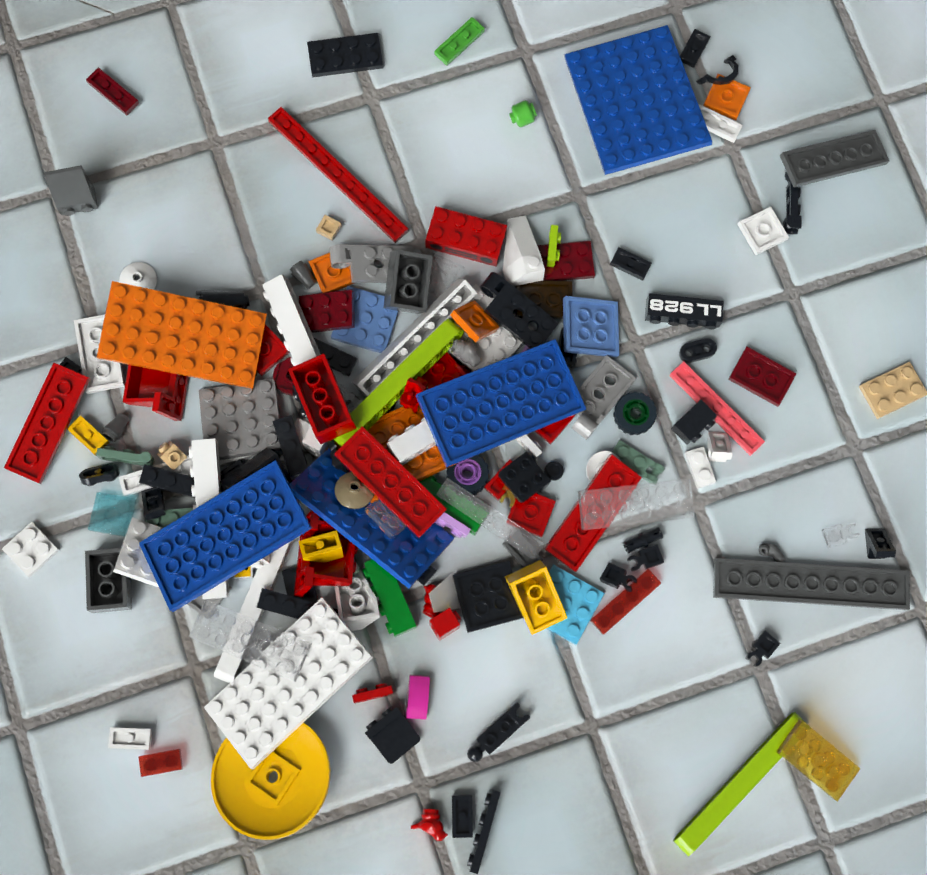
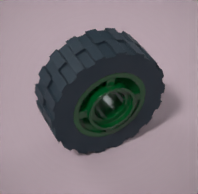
(643, 405)

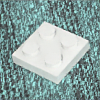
(763, 230)
(30, 549)

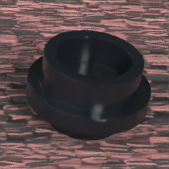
(554, 470)

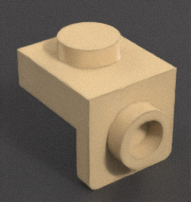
(171, 455)

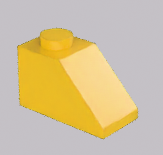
(322, 547)

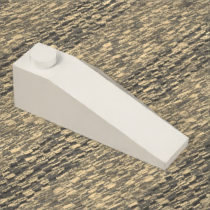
(521, 255)
(357, 602)

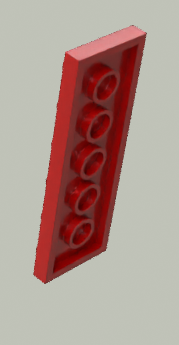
(47, 423)
(390, 482)
(570, 542)

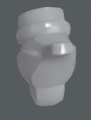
(466, 351)

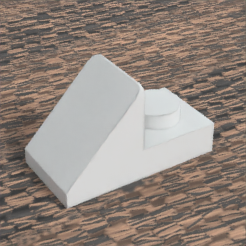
(718, 447)

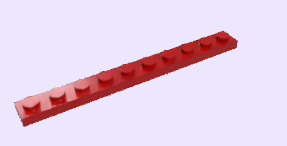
(338, 175)

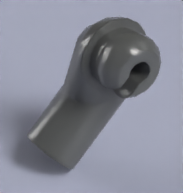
(771, 550)

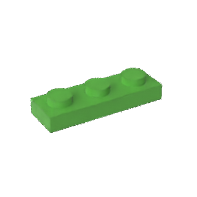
(459, 41)

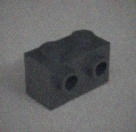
(694, 422)

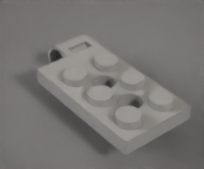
(362, 259)
(596, 408)

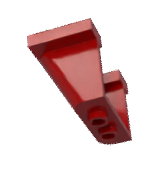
(156, 389)
(331, 573)

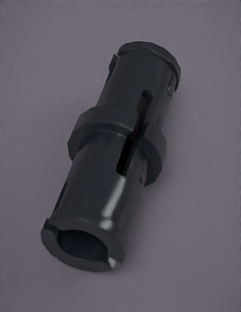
(643, 540)

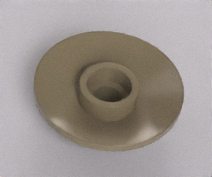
(352, 498)

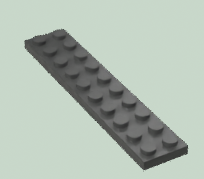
(811, 584)

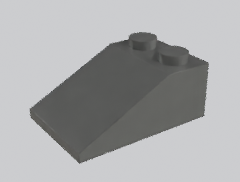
(71, 190)

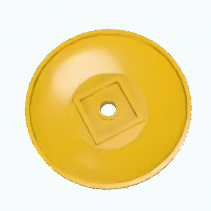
(278, 808)

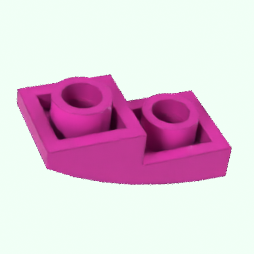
(418, 697)

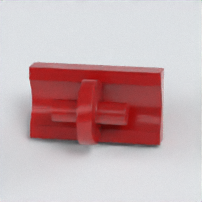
(408, 397)

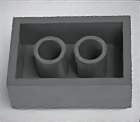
(408, 281)
(104, 588)

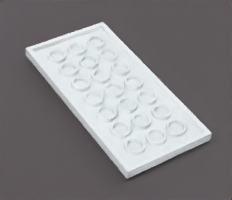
(266, 708)

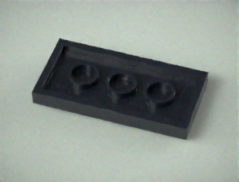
(345, 55)

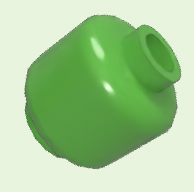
(523, 113)

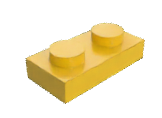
(87, 435)

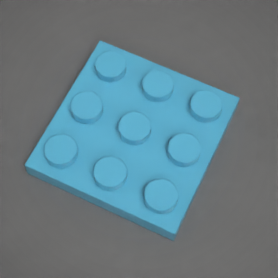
(578, 601)

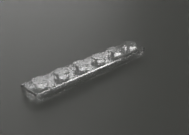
(490, 518)

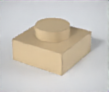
(328, 227)

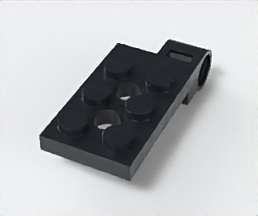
(507, 300)

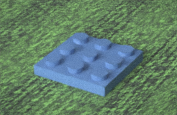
(372, 322)
(590, 326)

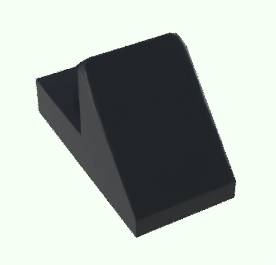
(878, 544)

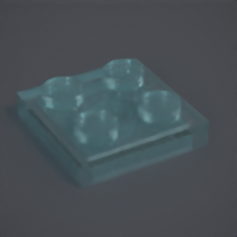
(111, 514)

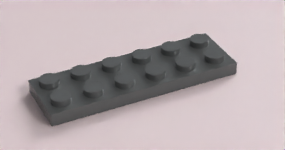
(834, 158)

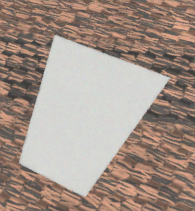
(444, 595)

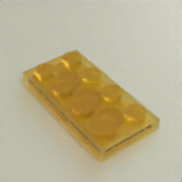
(818, 760)

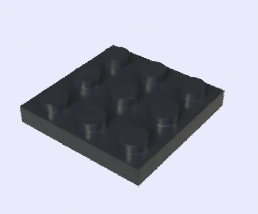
(486, 597)

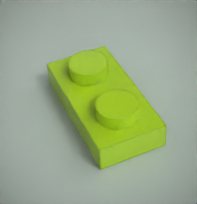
(554, 238)

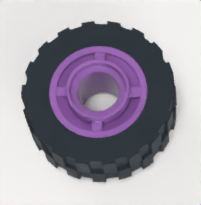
(474, 483)

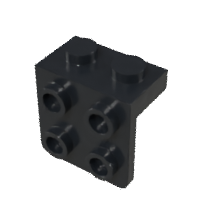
(524, 477)
(392, 735)

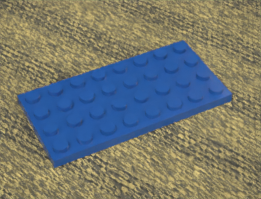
(500, 402)
(224, 536)
(402, 556)

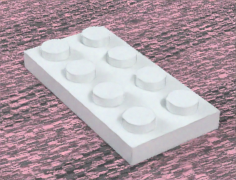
(102, 373)

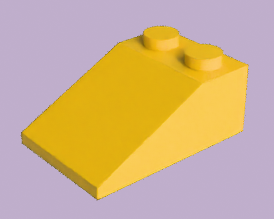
(536, 596)

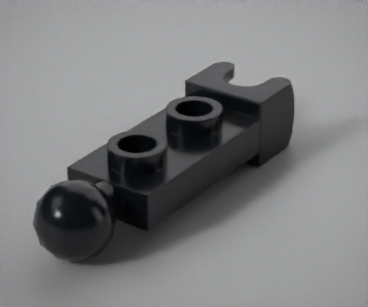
(793, 219)
(497, 733)

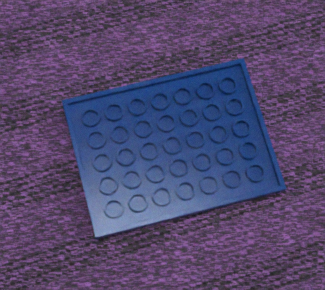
(637, 100)

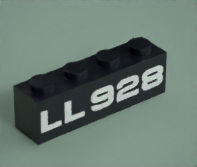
(684, 310)

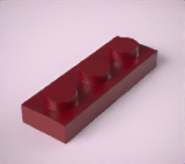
(112, 91)

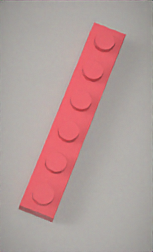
(726, 416)

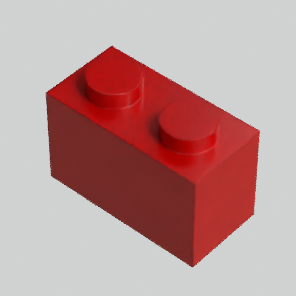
(445, 623)

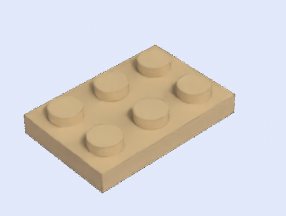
(893, 390)

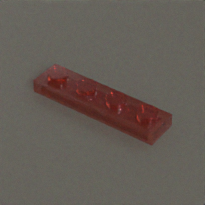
(625, 602)

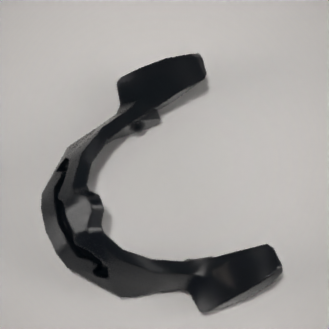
(722, 80)

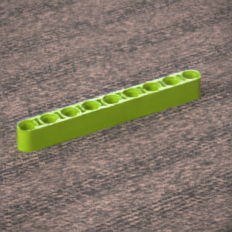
(392, 388)
(734, 789)

